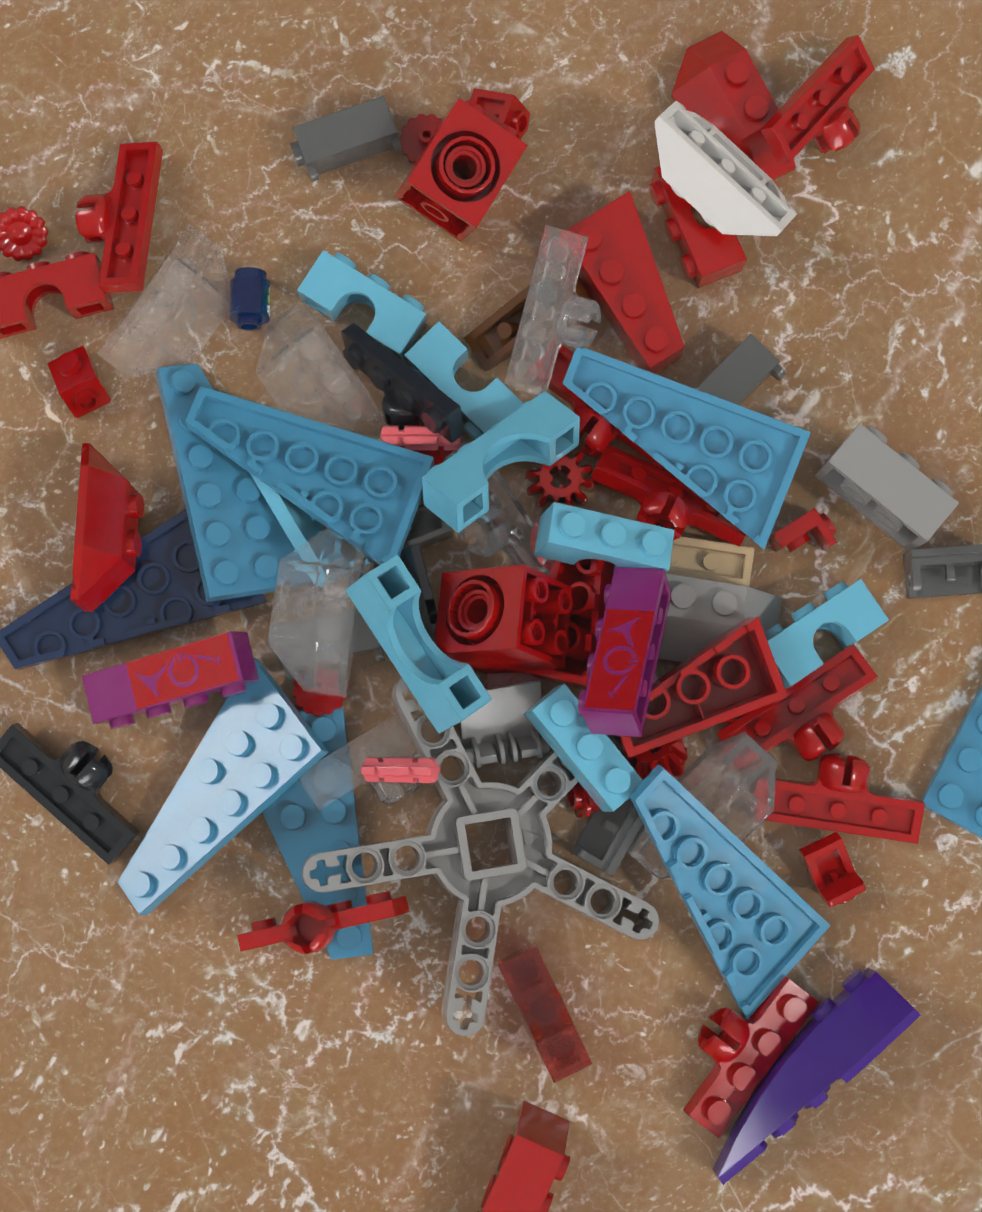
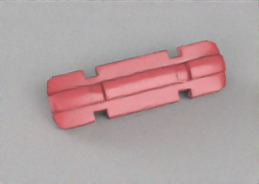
(417, 438)
(400, 769)

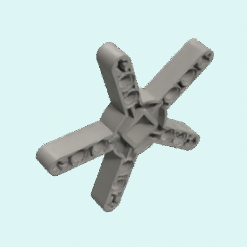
(485, 889)

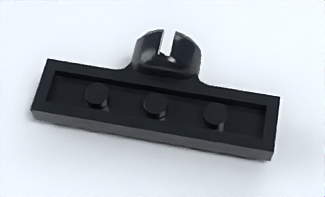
(405, 390)
(68, 789)

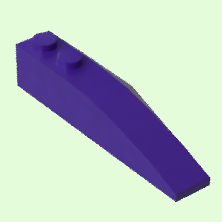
(829, 1048)

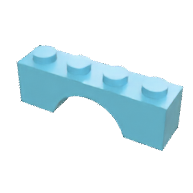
(536, 432)
(390, 607)

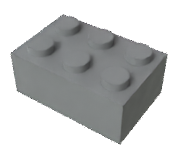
(887, 487)

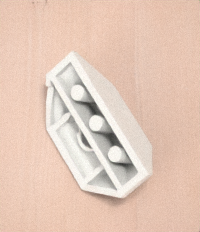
(718, 176)

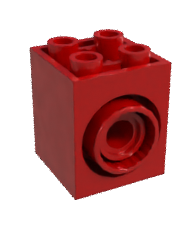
(478, 152)
(504, 619)

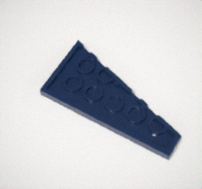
(157, 597)

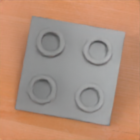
(501, 729)

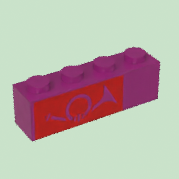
(626, 652)
(171, 678)

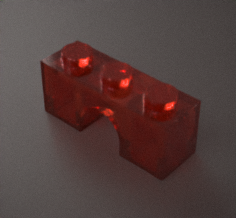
(544, 1012)

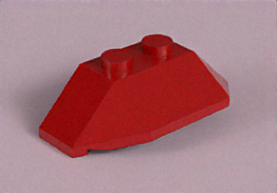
(727, 90)
(104, 532)

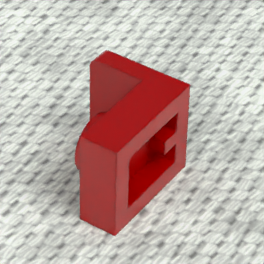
(503, 109)
(796, 534)

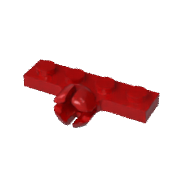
(821, 105)
(124, 217)
(599, 429)
(662, 496)
(808, 708)
(842, 803)
(312, 925)
(745, 1053)

